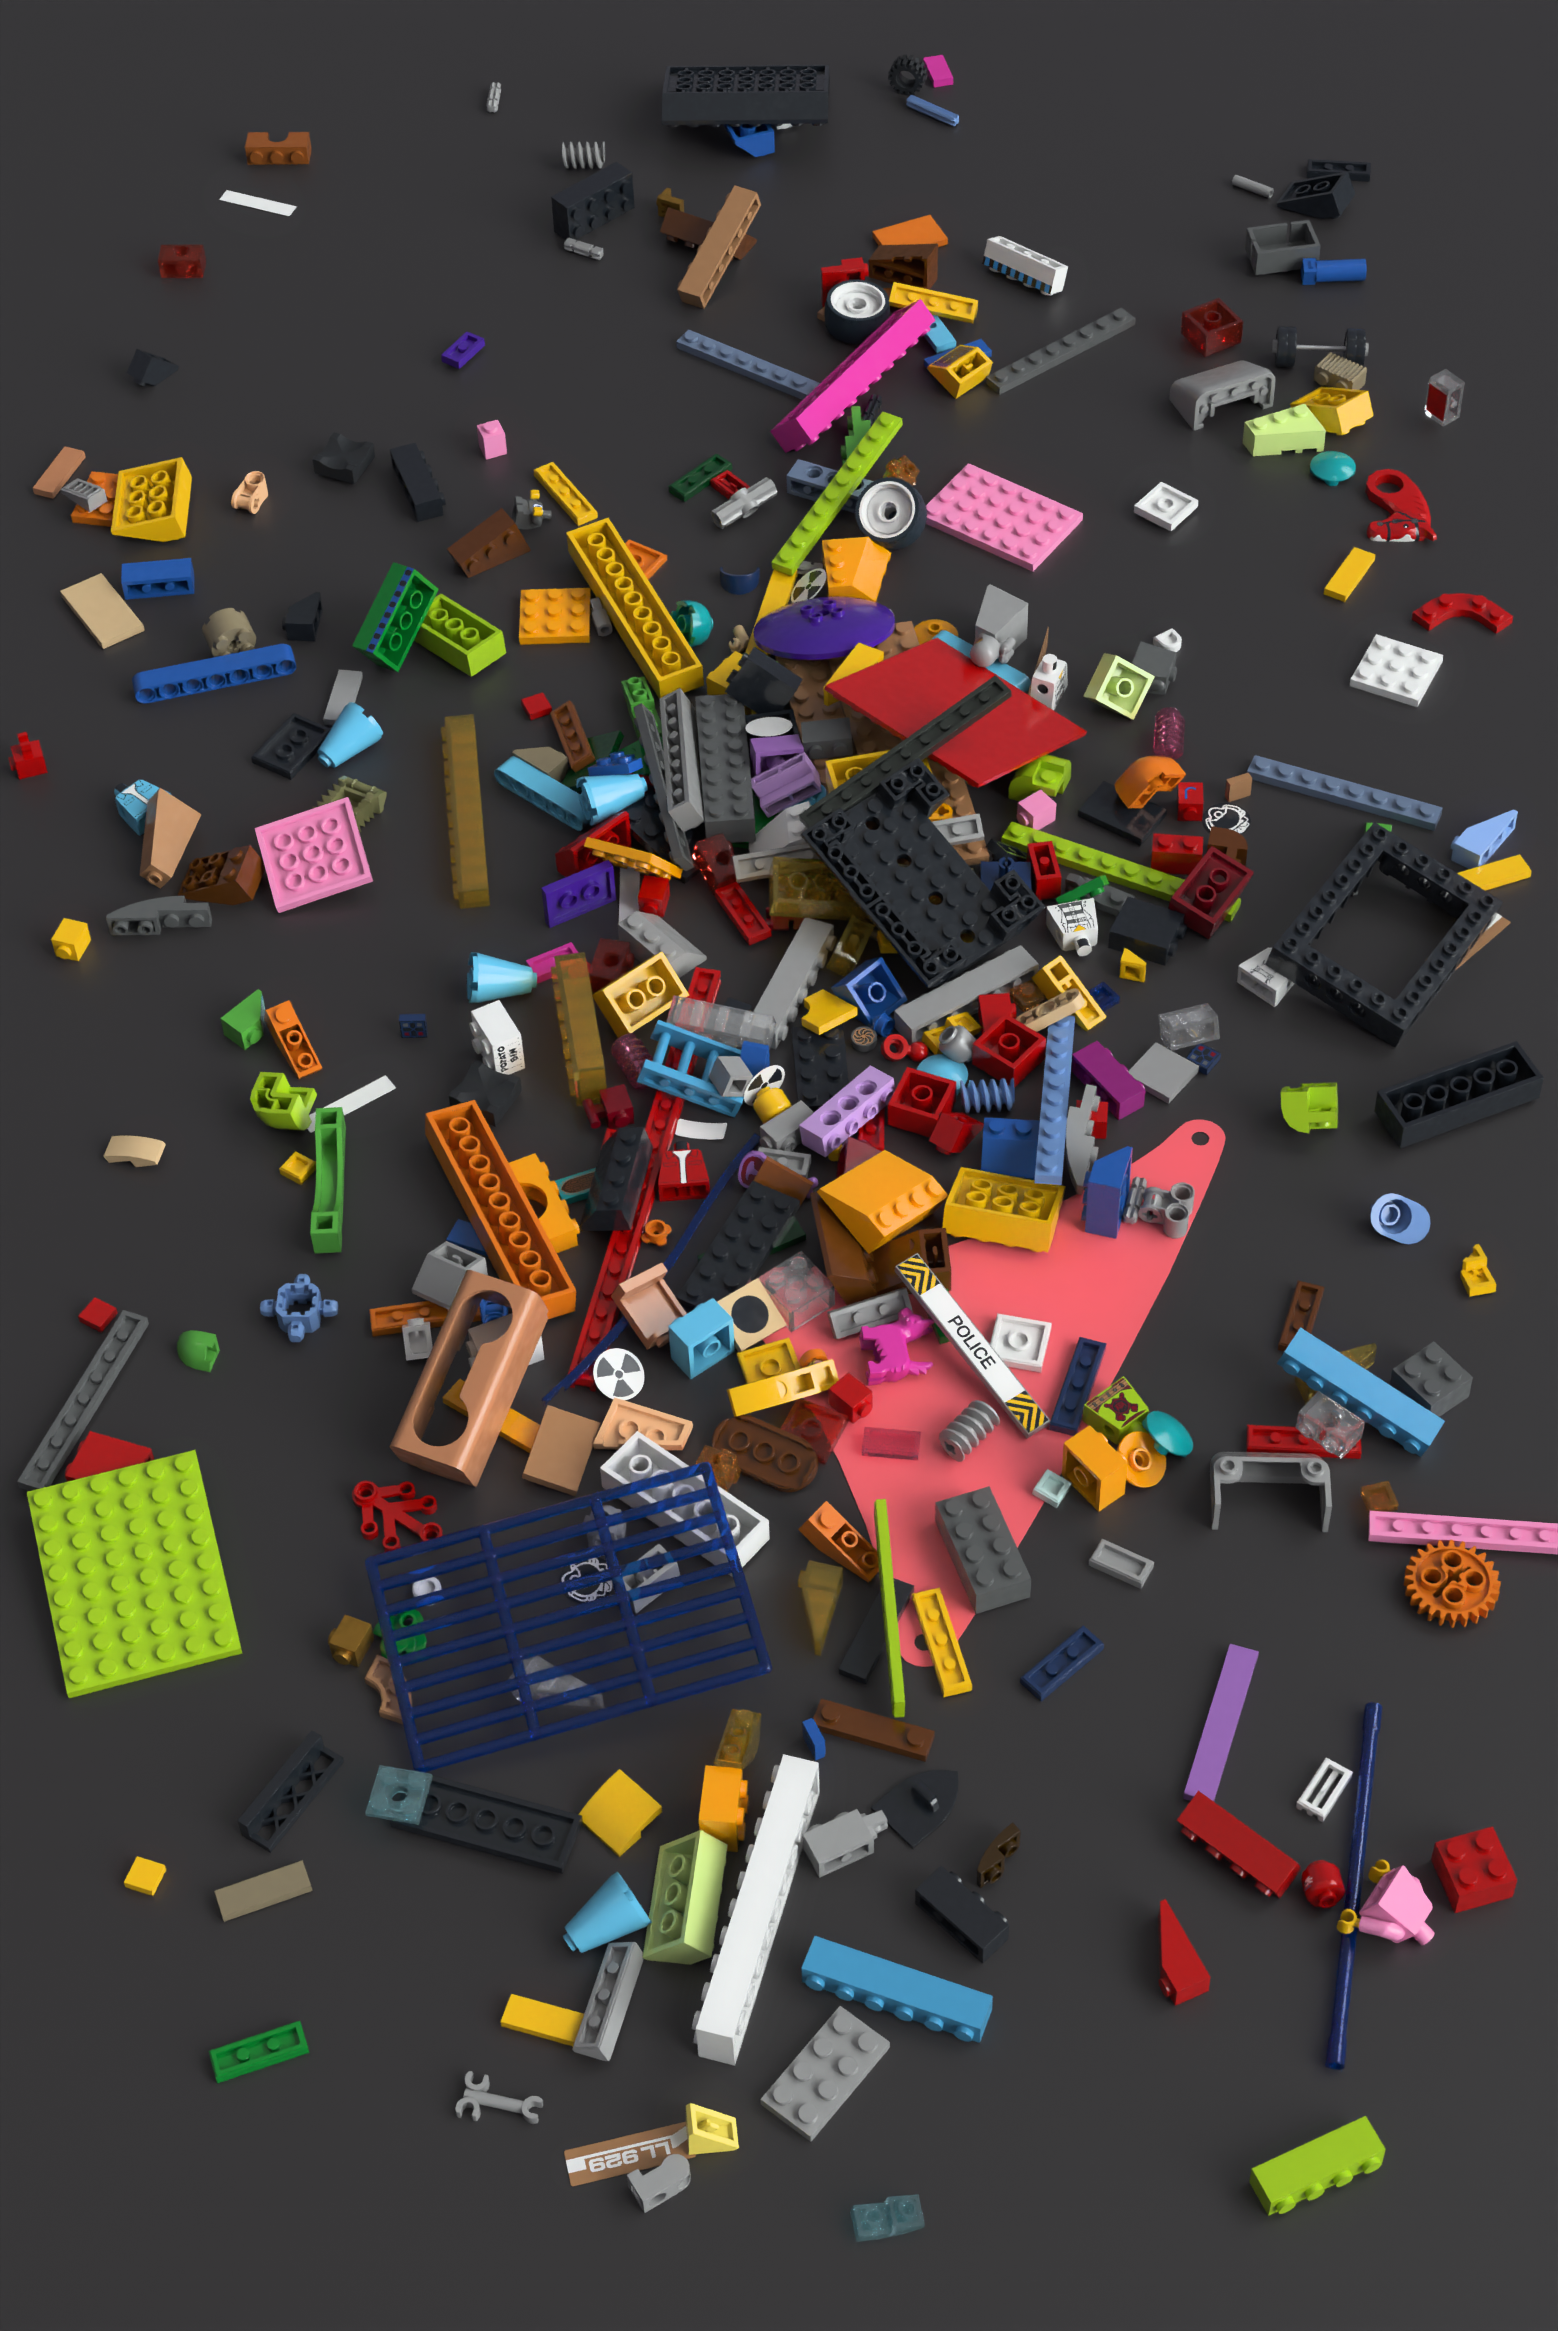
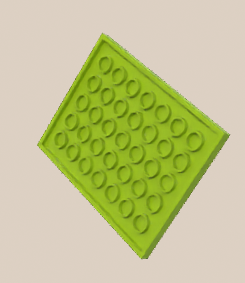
(133, 1573)

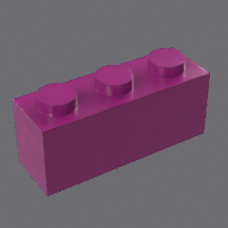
(1114, 1083)

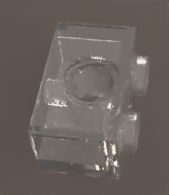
(1344, 1427)

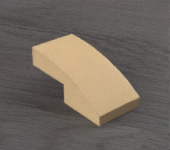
(137, 1149)

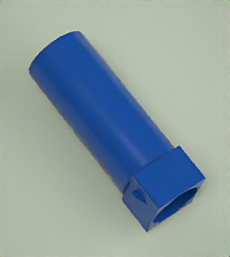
(1332, 270)

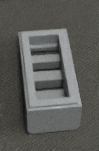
(85, 494)

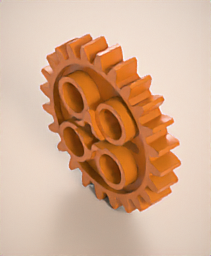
(1470, 1600)

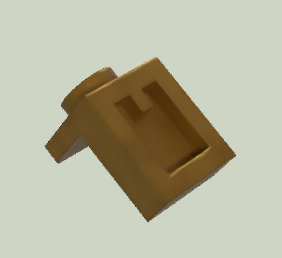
(665, 200)

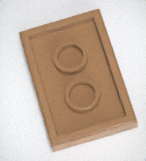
(561, 1450)

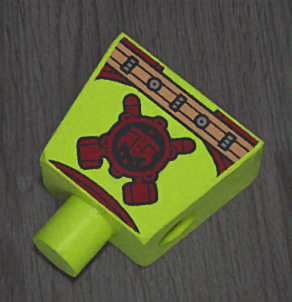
(1116, 1411)

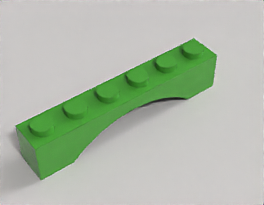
(329, 1191)

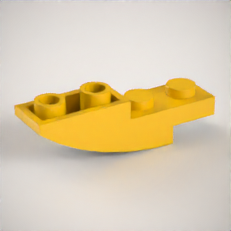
(782, 1388)

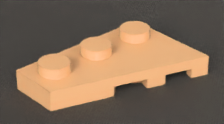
(627, 1418)

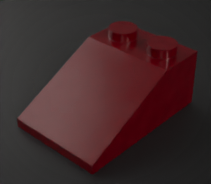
(1210, 891)

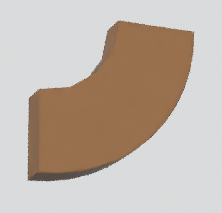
(381, 1680)

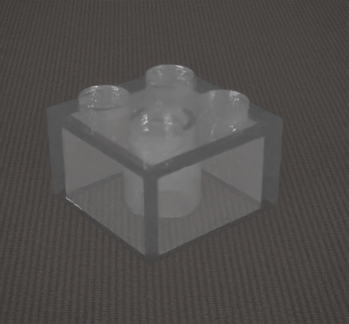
(798, 1290)

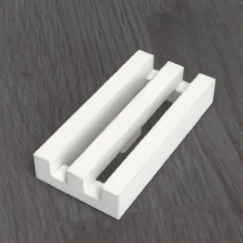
(1313, 1808)

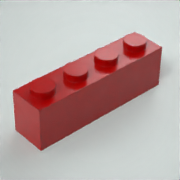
(1239, 1845)

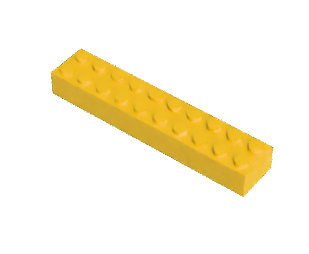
(635, 608)

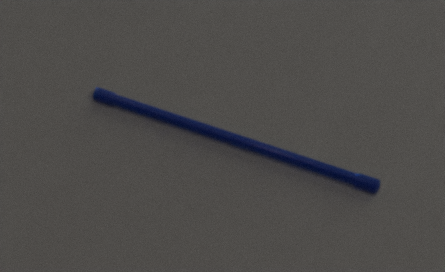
(1337, 2040)

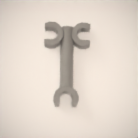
(477, 2095)

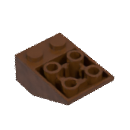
(224, 877)
(928, 1243)

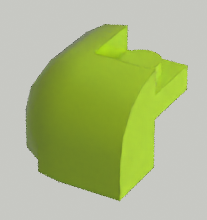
(1045, 774)
(280, 1104)
(1310, 1106)

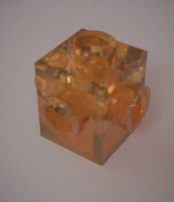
(902, 469)
(723, 1464)

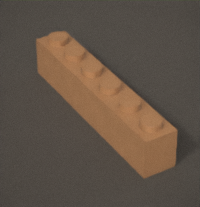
(719, 247)

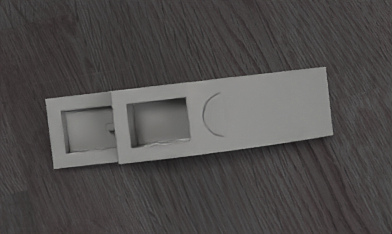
(1079, 1142)

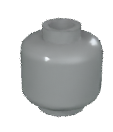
(957, 1044)

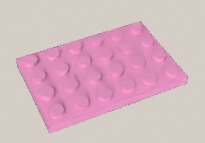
(1001, 517)

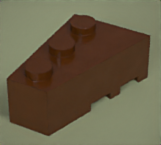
(905, 264)
(489, 545)

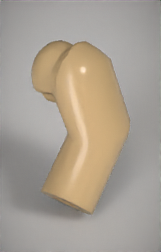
(741, 640)

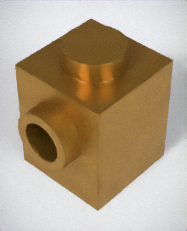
(350, 1641)

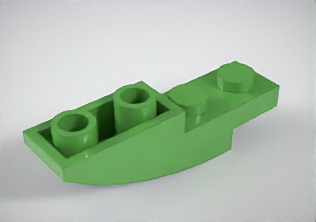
(859, 429)
(637, 692)

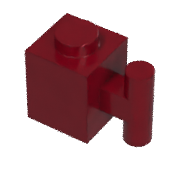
(613, 1106)

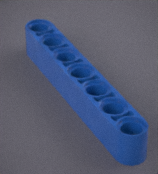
(213, 673)

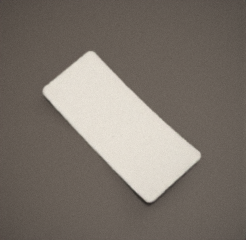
(700, 1130)

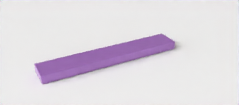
(1221, 1722)

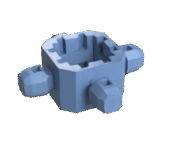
(297, 1324)

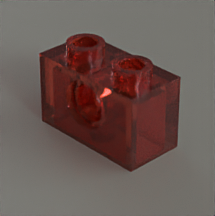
(182, 261)
(708, 853)
(609, 963)

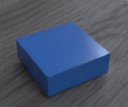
(813, 1738)

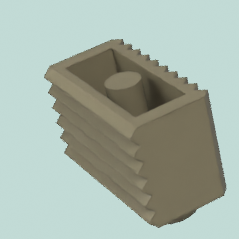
(1339, 373)

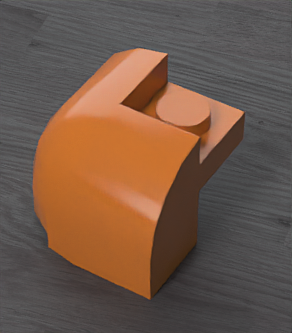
(1147, 777)

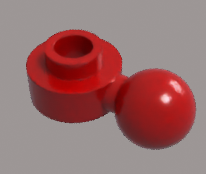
(917, 1051)

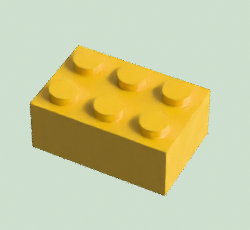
(639, 995)

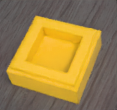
(298, 1168)
(144, 1876)

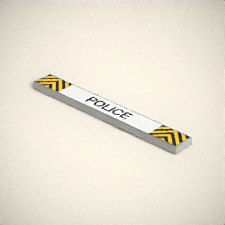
(972, 1346)

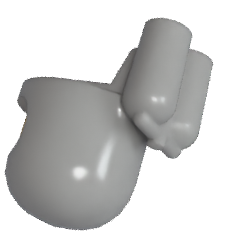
(988, 650)

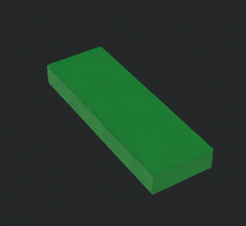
(258, 2051)

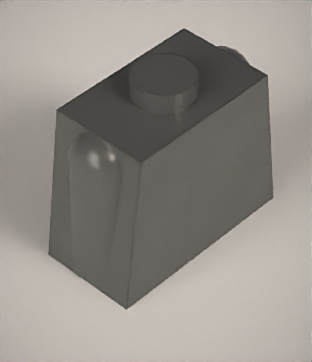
(1158, 663)

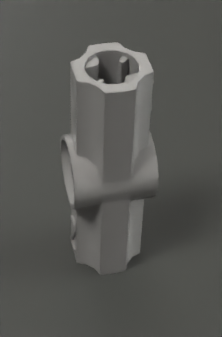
(744, 503)

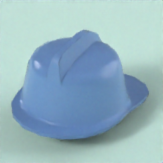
(1400, 1218)

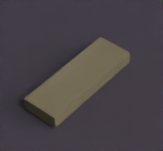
(263, 1890)

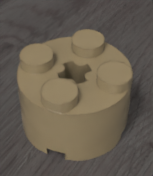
(228, 632)

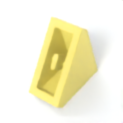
(709, 2131)

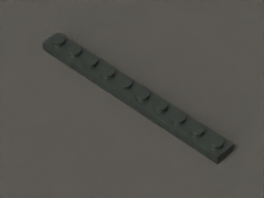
(919, 744)

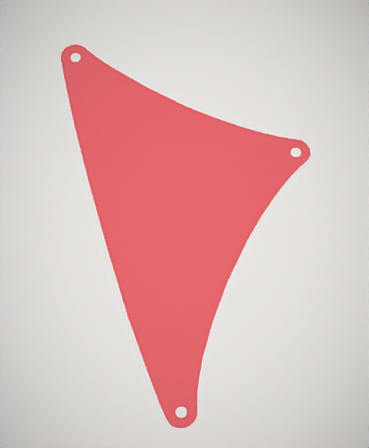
(1081, 1286)

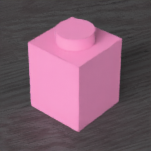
(491, 439)
(1036, 810)

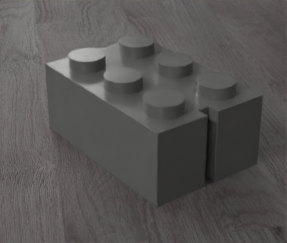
(1270, 252)

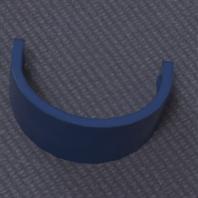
(739, 583)

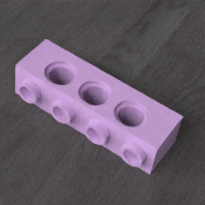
(847, 1111)

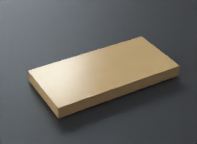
(102, 611)

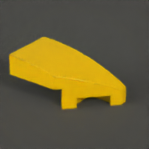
(1476, 1275)

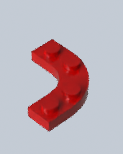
(1462, 605)

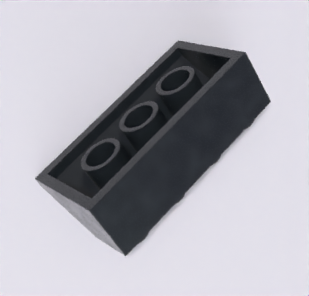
(617, 1181)

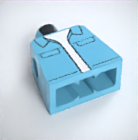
(132, 803)

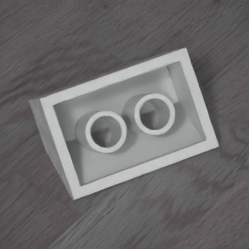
(652, 935)

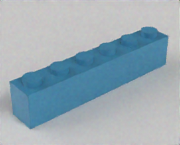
(1360, 1392)
(896, 1989)

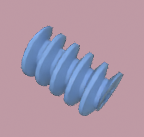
(988, 1095)

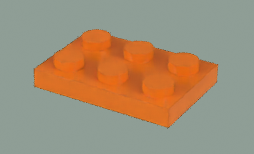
(102, 515)

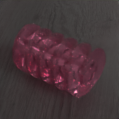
(1169, 733)
(630, 1056)

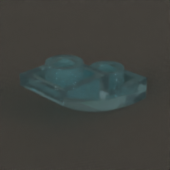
(887, 2219)

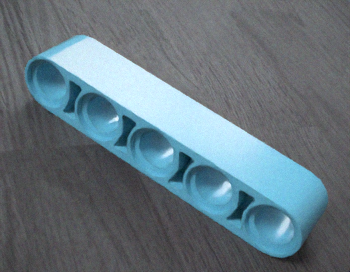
(1004, 671)
(542, 791)

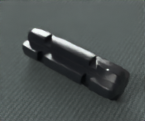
(872, 408)

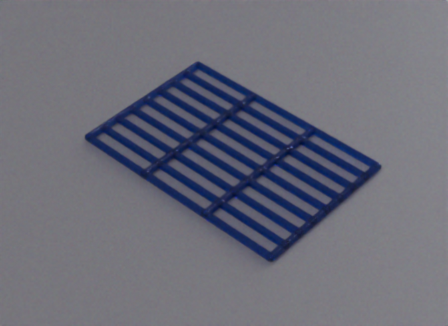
(509, 1629)

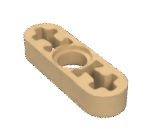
(1052, 1010)

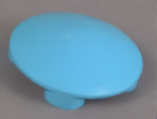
(946, 1068)

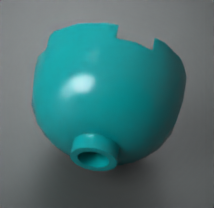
(693, 621)

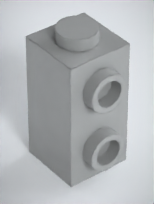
(783, 1130)

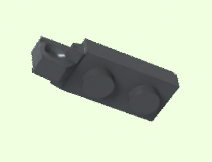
(1108, 901)

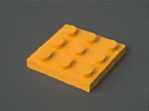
(555, 616)
(628, 857)

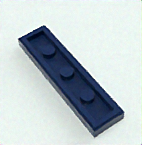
(1077, 1386)

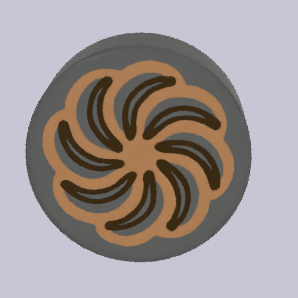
(863, 1039)

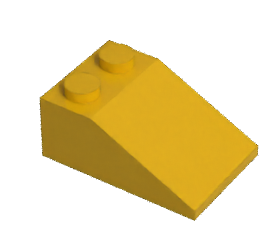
(1338, 408)

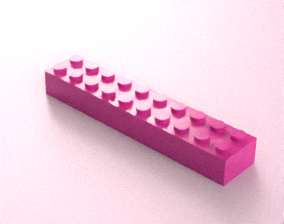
(853, 377)

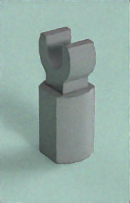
(600, 618)

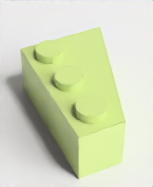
(1283, 431)

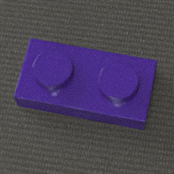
(463, 350)

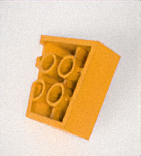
(854, 567)

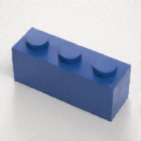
(157, 578)

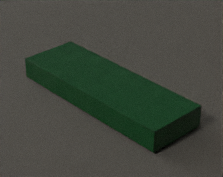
(699, 477)

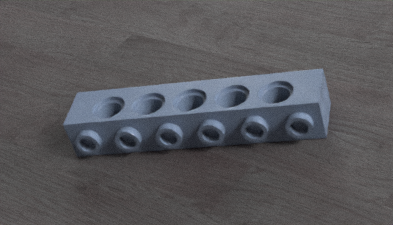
(810, 481)

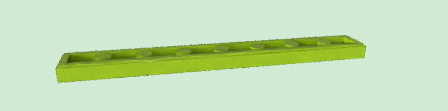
(889, 1608)

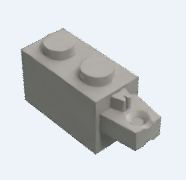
(842, 1840)

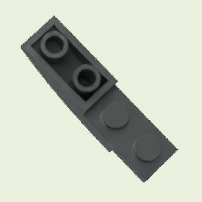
(152, 914)

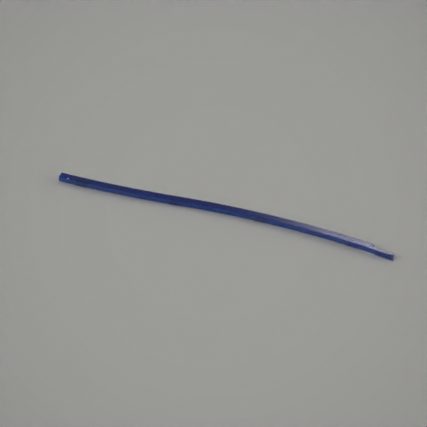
(579, 1370)

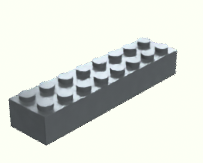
(725, 768)

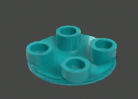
(1332, 467)
(1168, 1434)

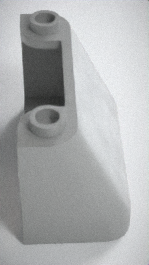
(1202, 392)

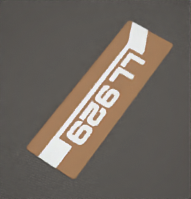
(626, 2154)

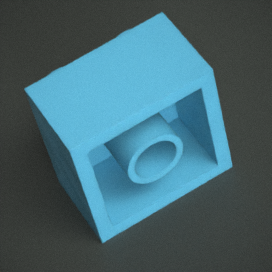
(701, 1338)

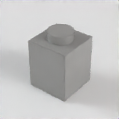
(730, 1076)

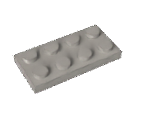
(825, 2073)

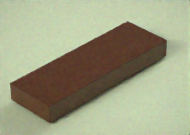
(1301, 1312)

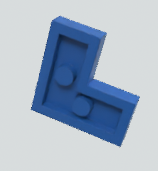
(616, 764)

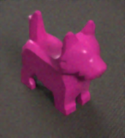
(891, 1348)

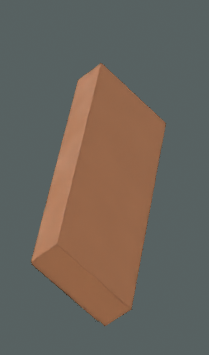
(59, 472)

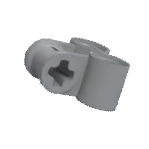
(1169, 1208)

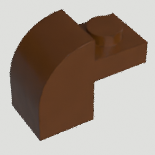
(1229, 843)

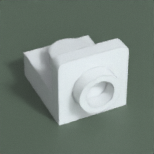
(417, 1339)

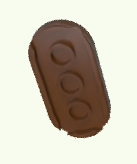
(767, 1453)

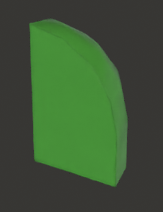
(198, 1349)

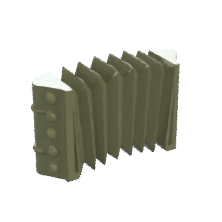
(363, 798)

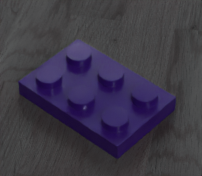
(579, 893)

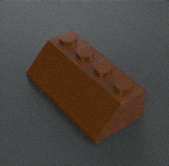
(693, 231)
(844, 1258)

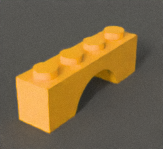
(537, 1186)

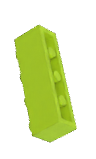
(1317, 2166)

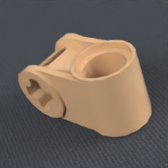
(250, 492)

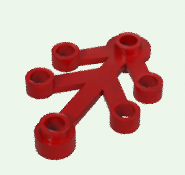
(394, 1512)

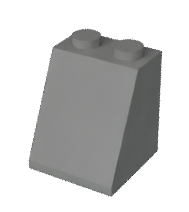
(1002, 616)

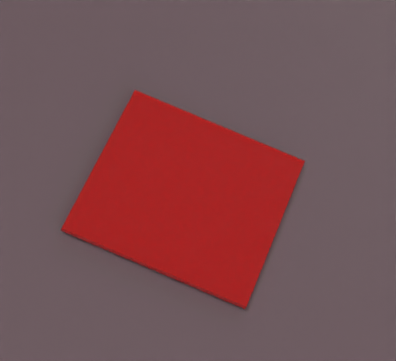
(930, 679)

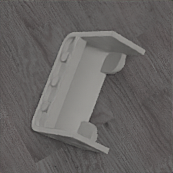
(1270, 1468)

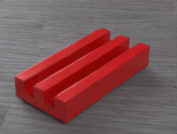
(724, 487)

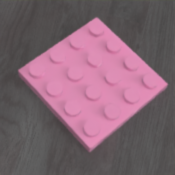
(313, 855)

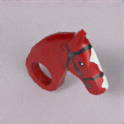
(1408, 507)

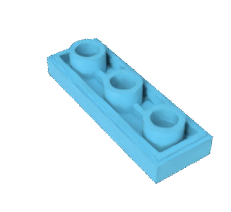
(939, 336)

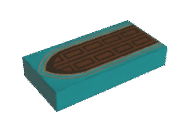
(575, 1187)

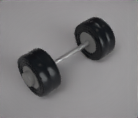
(1285, 346)

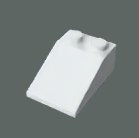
(782, 830)

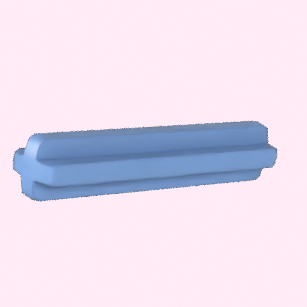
(932, 110)

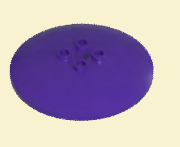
(823, 627)

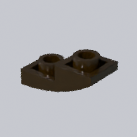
(992, 1863)

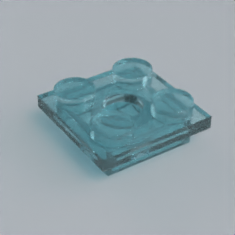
(393, 1781)

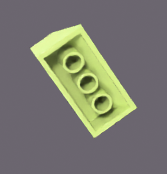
(685, 1899)

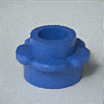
(883, 1024)

